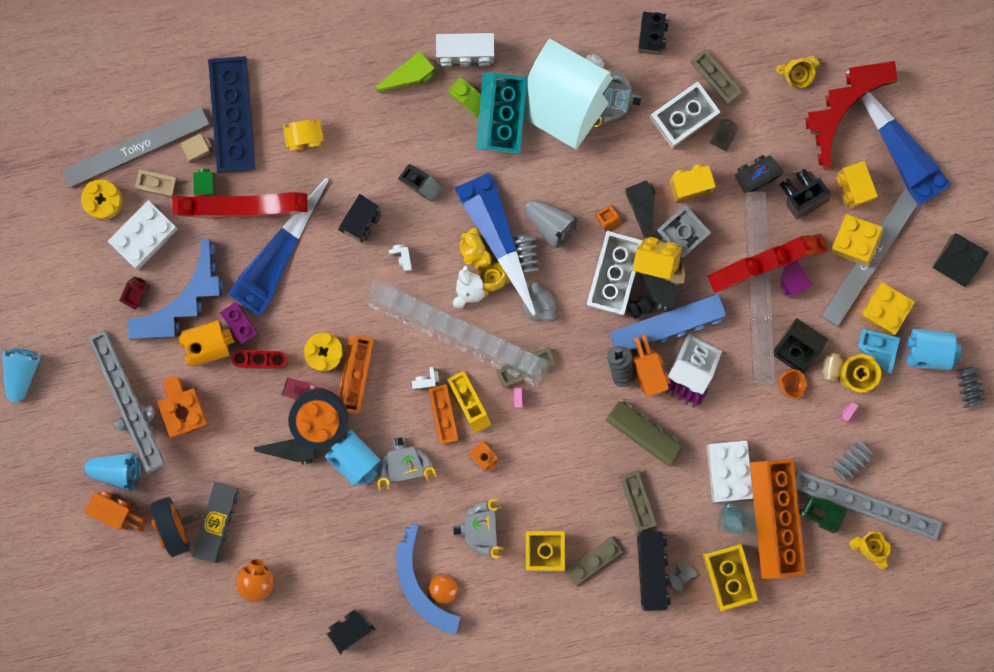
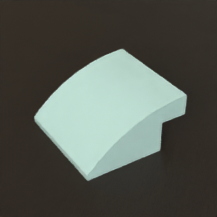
(565, 94)

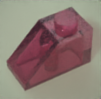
(295, 388)

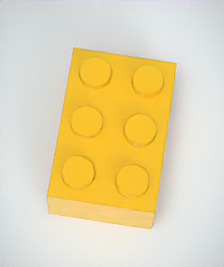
(729, 577)

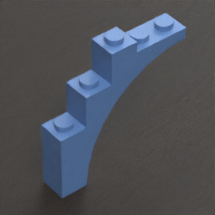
(202, 285)

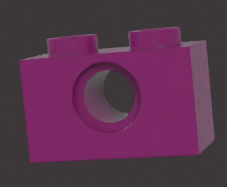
(239, 323)

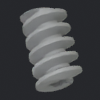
(525, 253)
(851, 461)

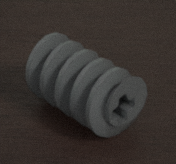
(621, 366)
(971, 386)

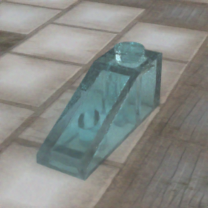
(730, 519)

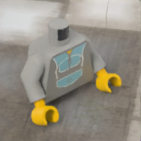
(619, 98)

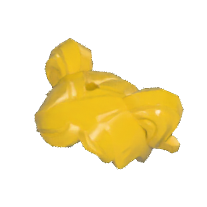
(806, 71)
(474, 249)
(496, 271)
(878, 554)

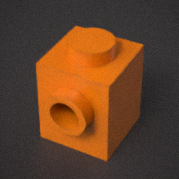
(484, 456)

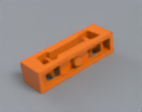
(355, 371)

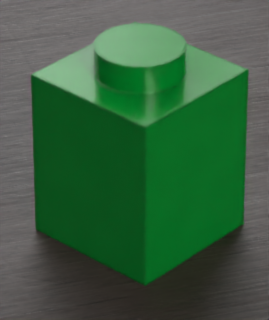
(204, 183)

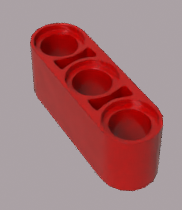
(250, 356)

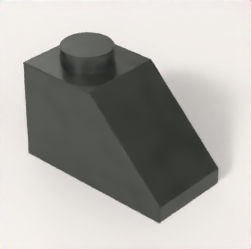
(420, 182)

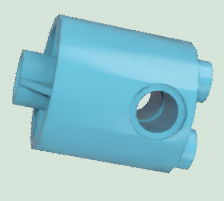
(933, 349)
(354, 460)

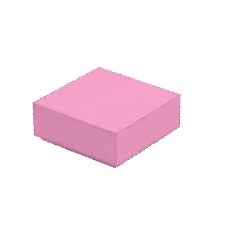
(518, 397)
(848, 411)

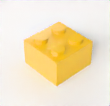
(691, 183)
(856, 185)
(857, 240)
(657, 258)
(886, 309)
(545, 551)

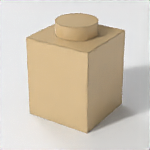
(196, 147)

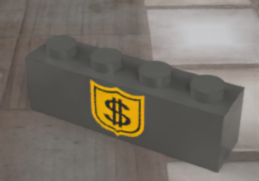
(215, 523)

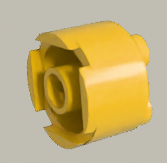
(303, 133)
(95, 191)
(313, 349)
(868, 367)

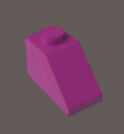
(794, 280)

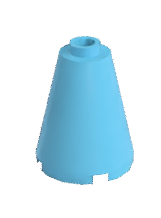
(18, 372)
(115, 470)

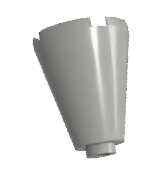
(551, 222)

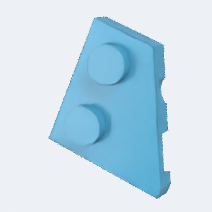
(880, 347)

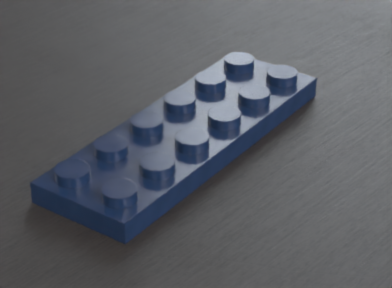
(231, 114)

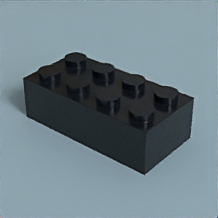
(652, 570)

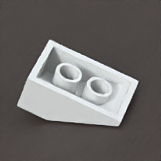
(695, 364)

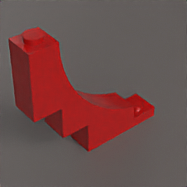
(240, 206)

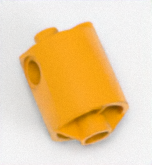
(213, 341)

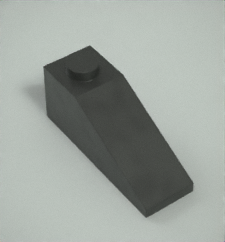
(642, 203)
(288, 450)

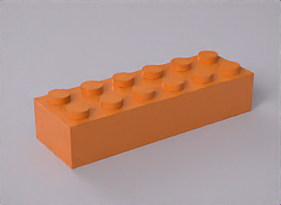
(777, 518)

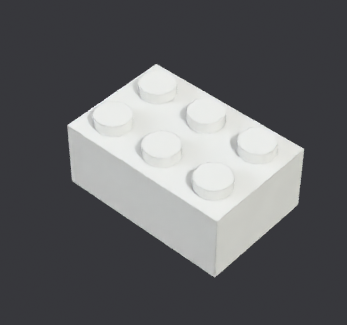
(465, 49)
(684, 114)
(143, 235)
(729, 471)

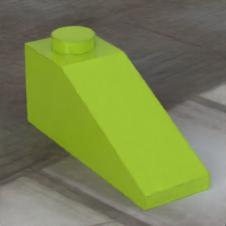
(410, 73)
(466, 96)

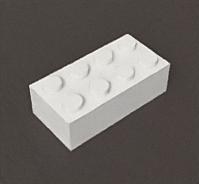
(613, 274)

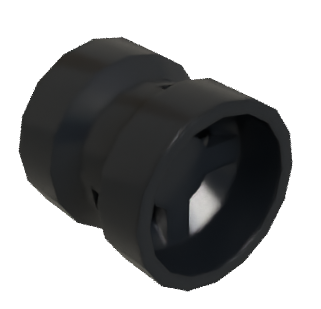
(643, 305)

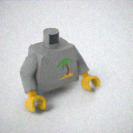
(404, 464)
(480, 529)

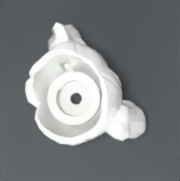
(468, 283)

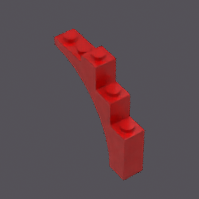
(840, 100)
(767, 261)

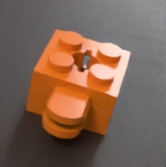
(648, 368)
(181, 409)
(112, 511)

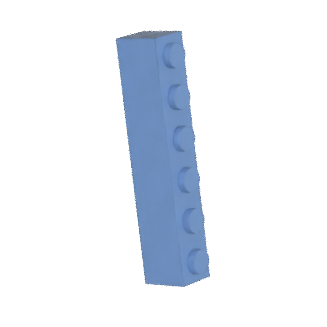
(671, 323)

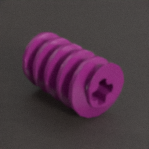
(684, 391)

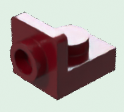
(134, 292)

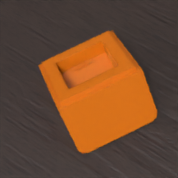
(608, 218)

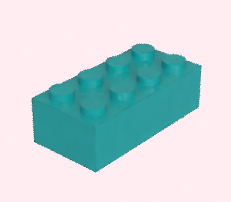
(501, 113)

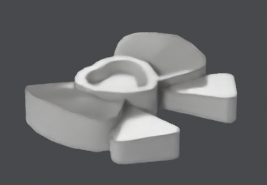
(679, 582)

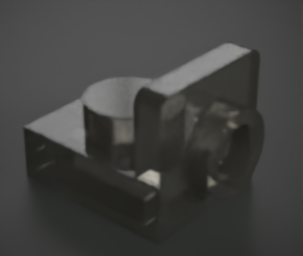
(724, 134)

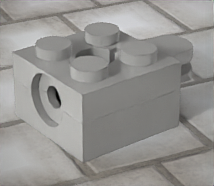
(684, 230)

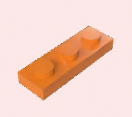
(443, 414)

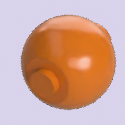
(254, 581)

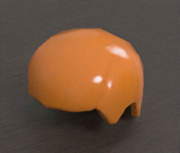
(792, 384)
(442, 589)

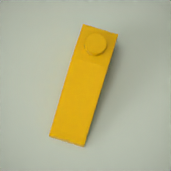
(469, 402)

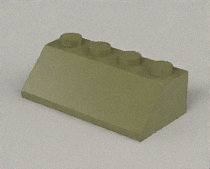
(643, 433)

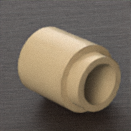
(832, 367)

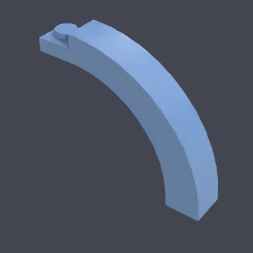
(415, 595)

